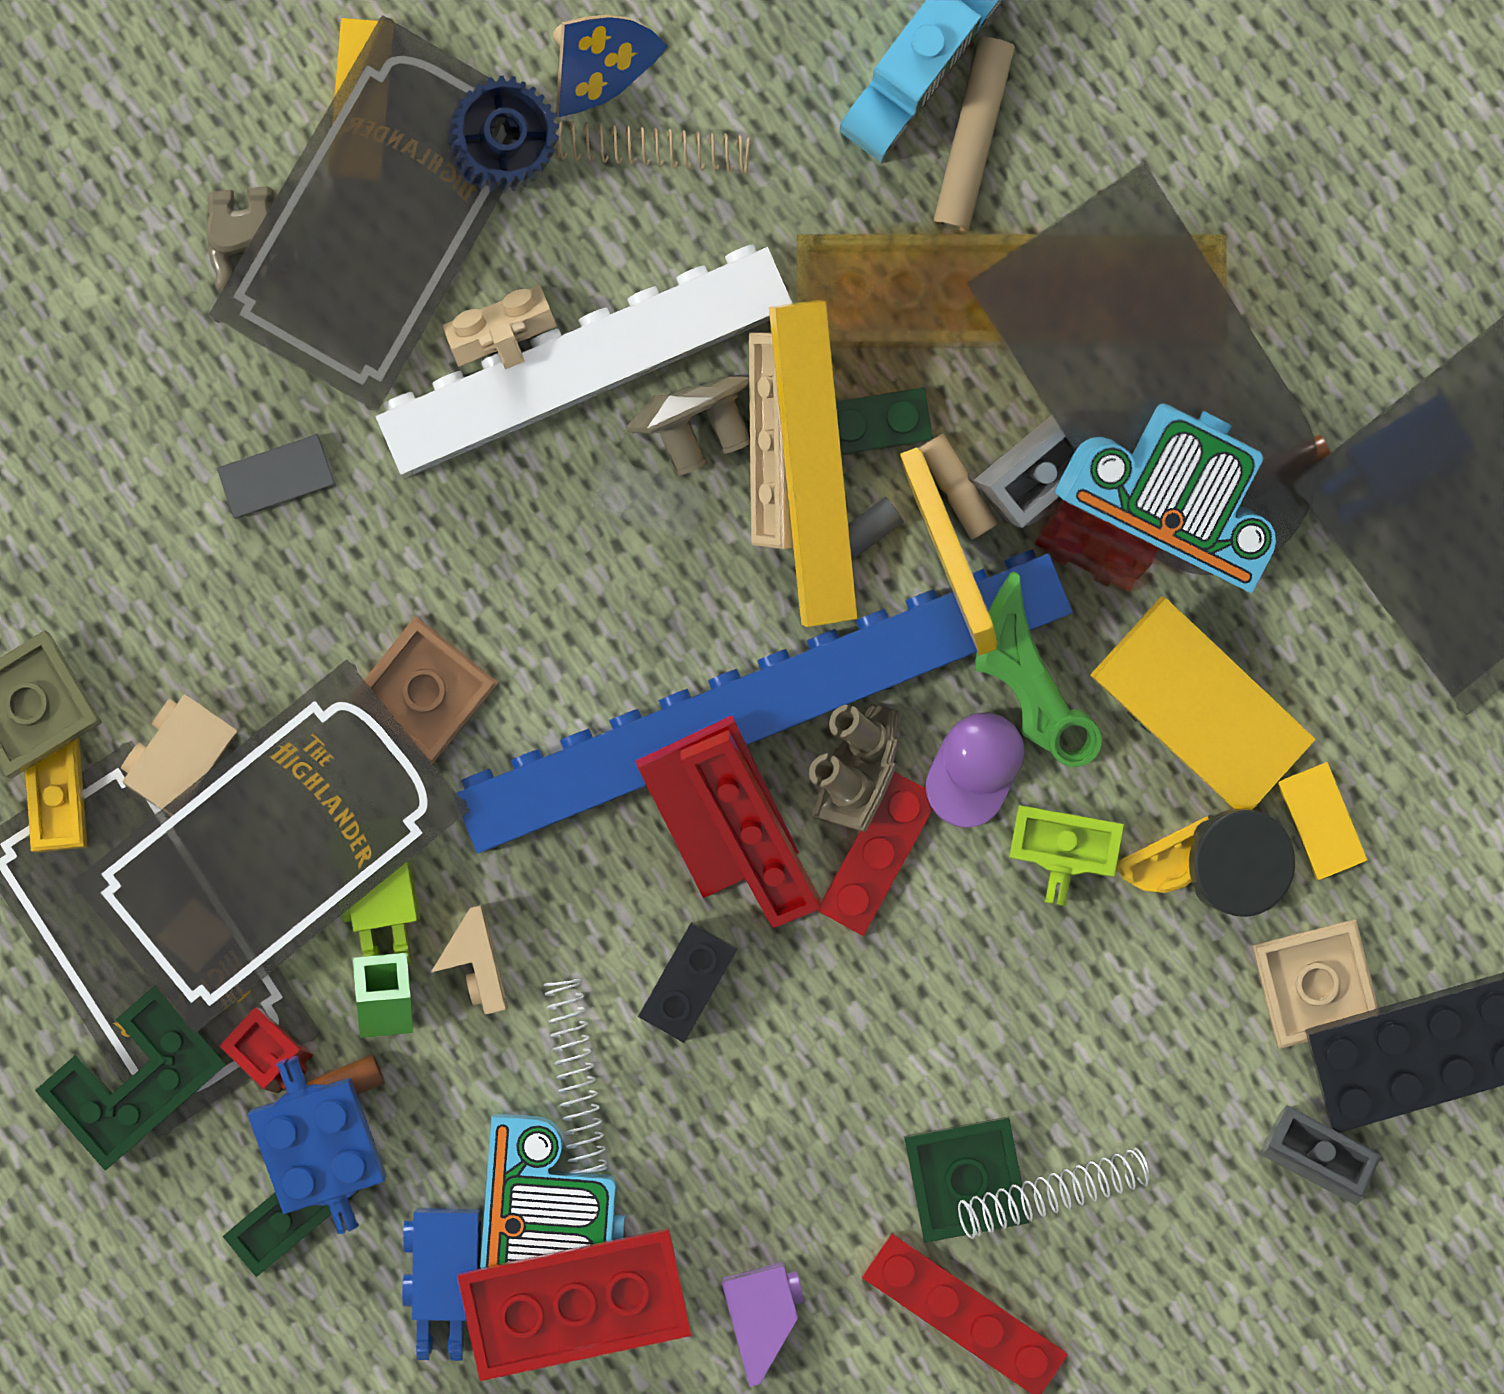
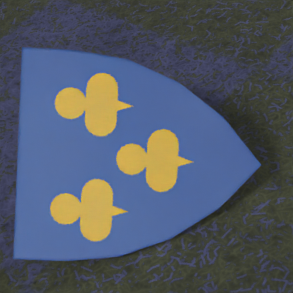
(601, 59)

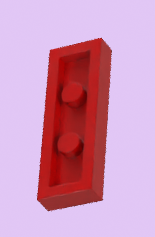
(877, 855)

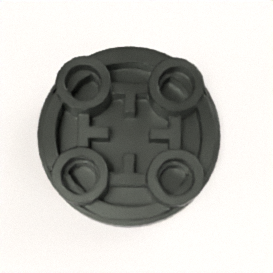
(1241, 862)

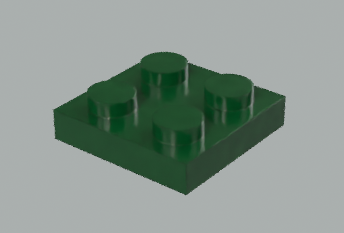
(963, 1164)

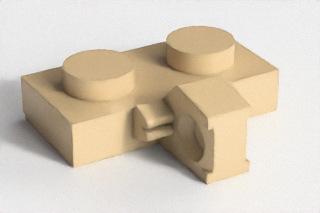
(500, 327)

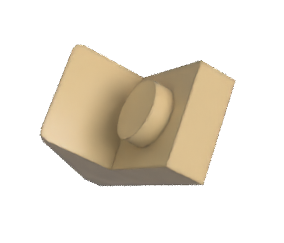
(474, 945)

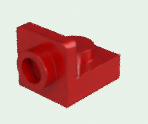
(261, 1044)

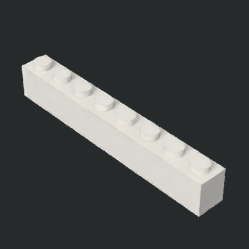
(583, 362)

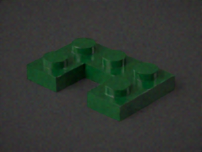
(117, 1121)

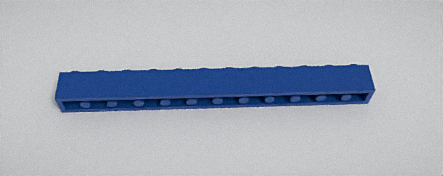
(762, 704)

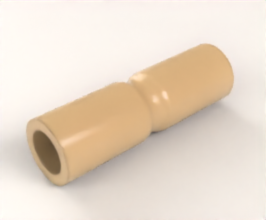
(960, 492)

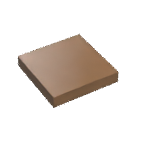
(429, 687)

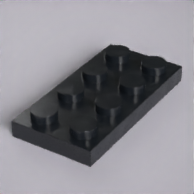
(1411, 1053)

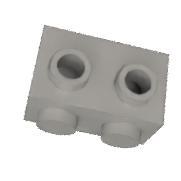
(1026, 476)

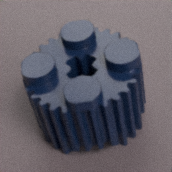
(522, 113)

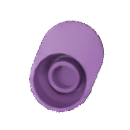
(974, 769)

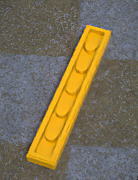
(813, 462)

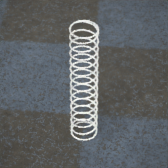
(564, 1090)
(997, 1203)

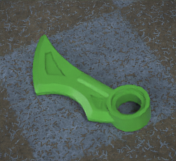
(1023, 670)

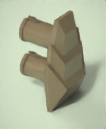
(672, 413)
(858, 771)

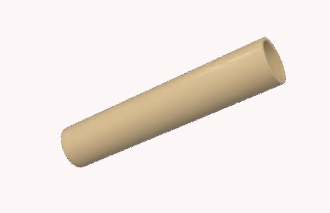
(974, 132)

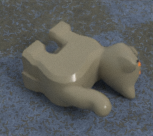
(231, 230)

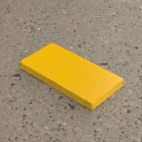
(1202, 706)

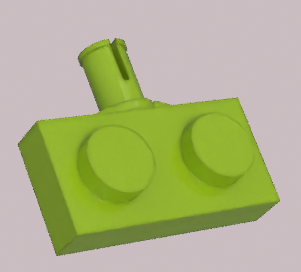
(1065, 846)

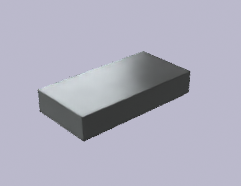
(276, 476)

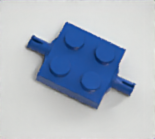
(317, 1145)

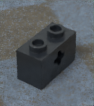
(687, 982)

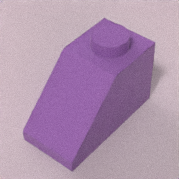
(762, 1314)

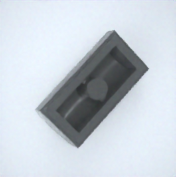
(1320, 1155)

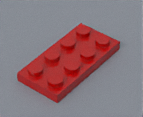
(574, 1304)

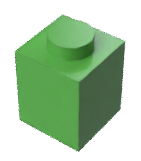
(383, 995)

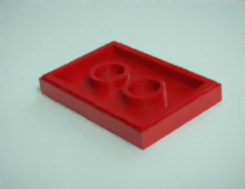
(686, 814)

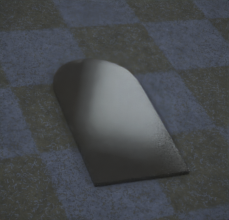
(1128, 316)

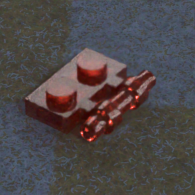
(1095, 546)

